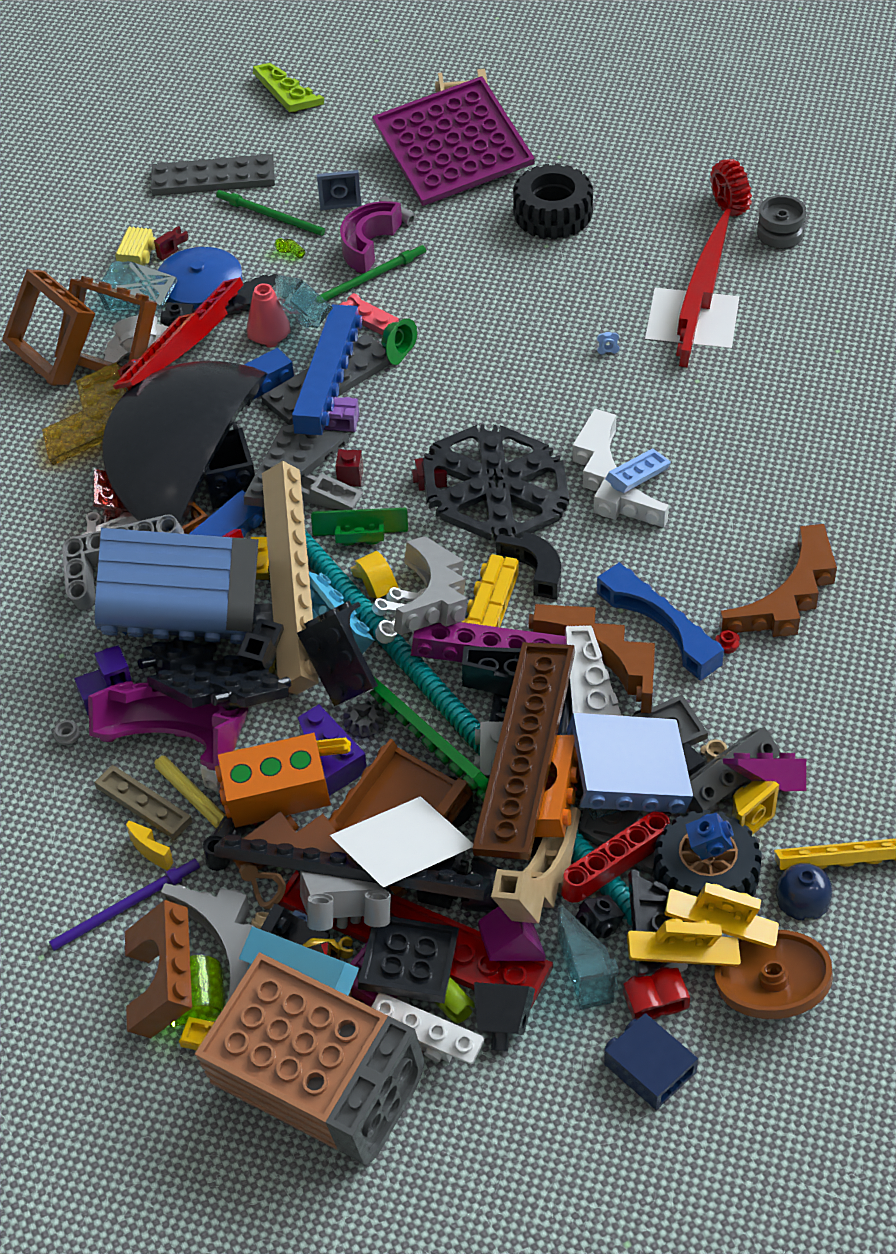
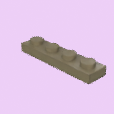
(143, 802)

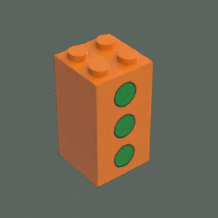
(272, 779)

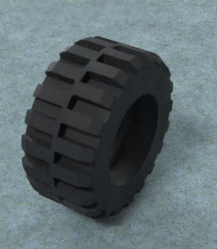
(553, 201)

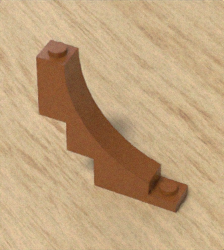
(628, 660)

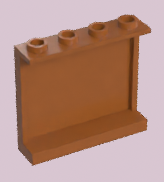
(397, 779)

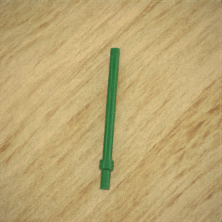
(237, 200)
(404, 258)

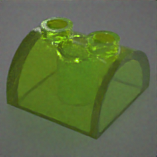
(206, 990)

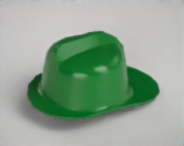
(399, 339)

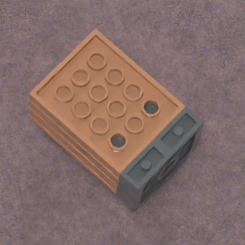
(313, 1058)

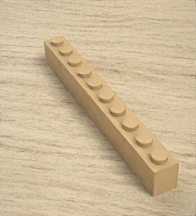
(288, 572)

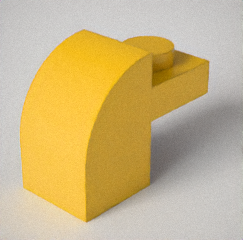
(375, 574)

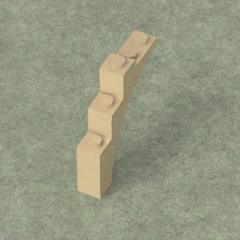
(527, 891)

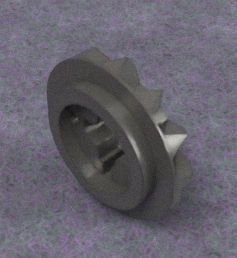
(364, 727)

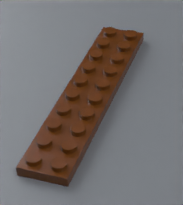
(524, 752)

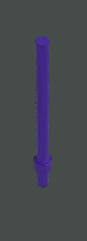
(172, 877)

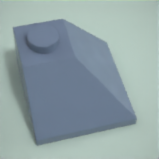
(339, 190)

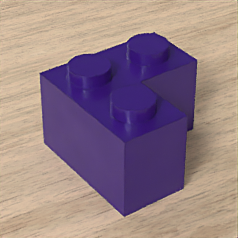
(111, 671)

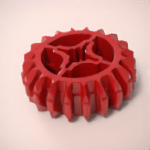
(731, 187)

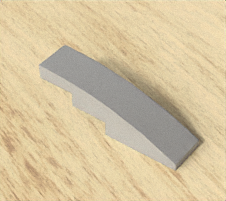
(329, 492)

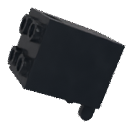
(229, 469)

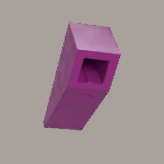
(785, 770)

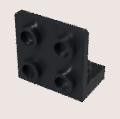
(290, 927)

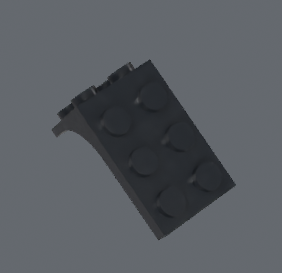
(336, 654)

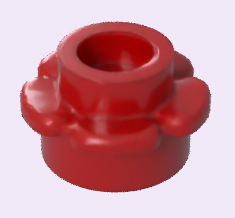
(728, 640)

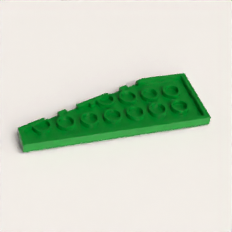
(432, 740)

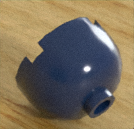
(804, 891)

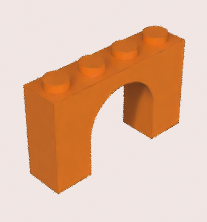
(556, 803)

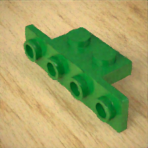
(360, 524)

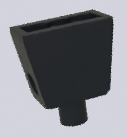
(502, 1011)

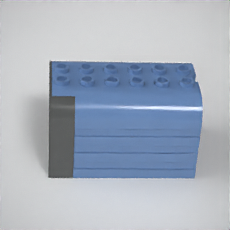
(175, 585)

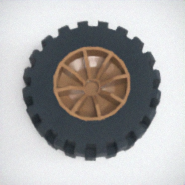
(684, 871)

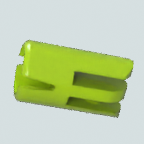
(456, 1003)

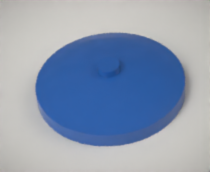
(199, 273)

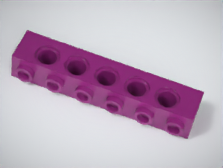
(449, 641)

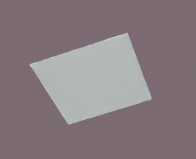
(714, 325)
(402, 841)

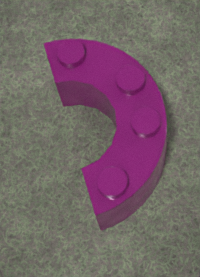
(361, 226)

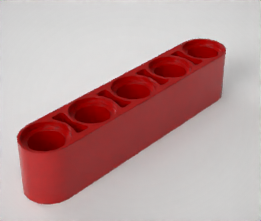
(612, 857)

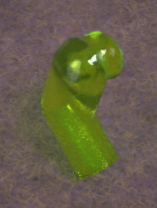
(289, 246)

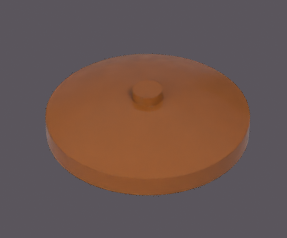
(777, 980)

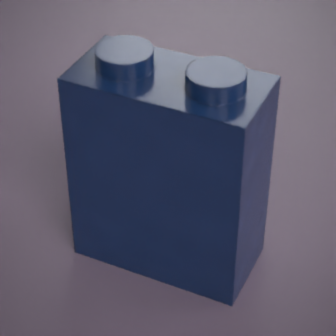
(650, 1061)

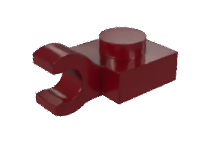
(168, 242)

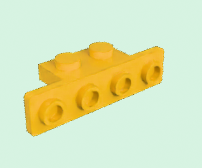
(726, 907)
(684, 943)

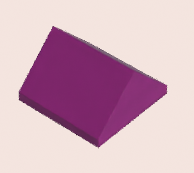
(509, 939)

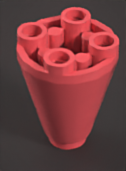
(266, 318)

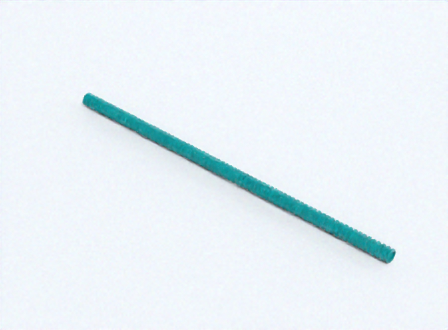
(434, 688)

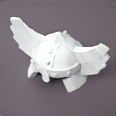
(121, 343)

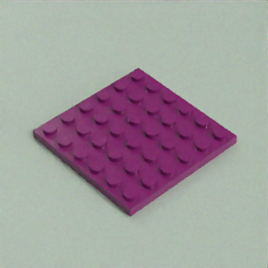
(453, 140)

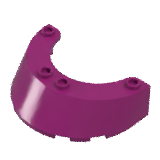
(141, 709)

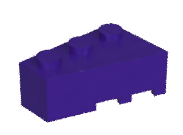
(338, 768)

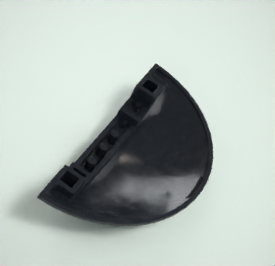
(170, 431)

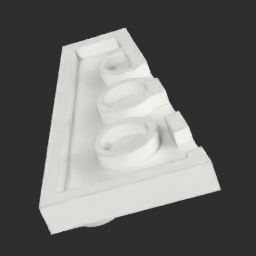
(589, 679)

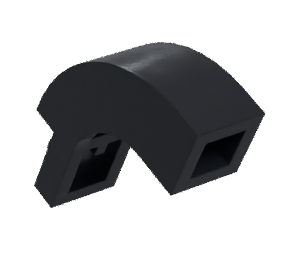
(539, 556)

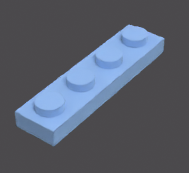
(637, 471)

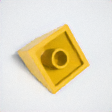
(755, 804)

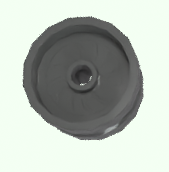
(781, 221)

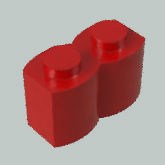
(656, 994)

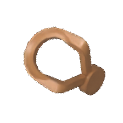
(250, 872)

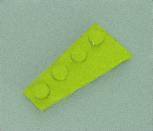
(286, 89)

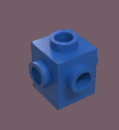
(709, 836)

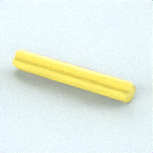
(189, 790)

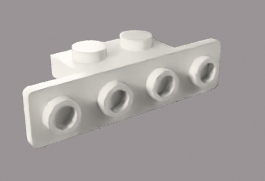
(435, 1035)

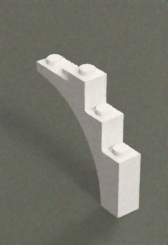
(594, 452)

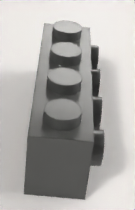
(719, 781)

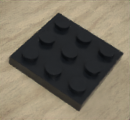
(409, 959)

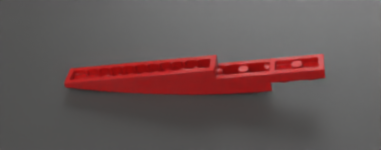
(700, 289)
(182, 334)

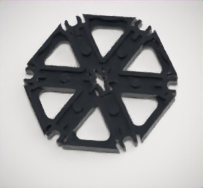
(479, 483)

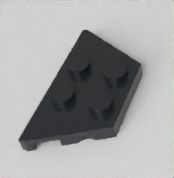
(647, 913)

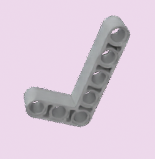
(88, 555)

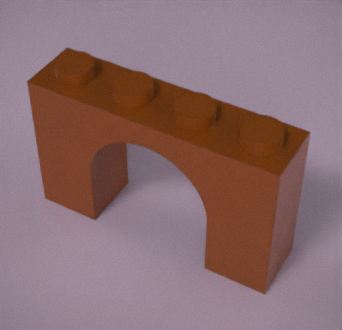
(169, 996)

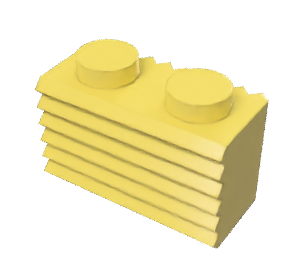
(136, 246)

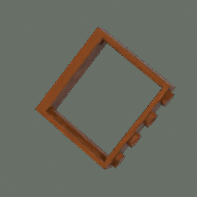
(143, 328)
(75, 335)

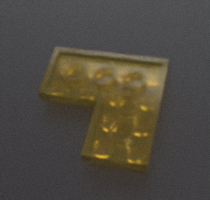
(86, 427)

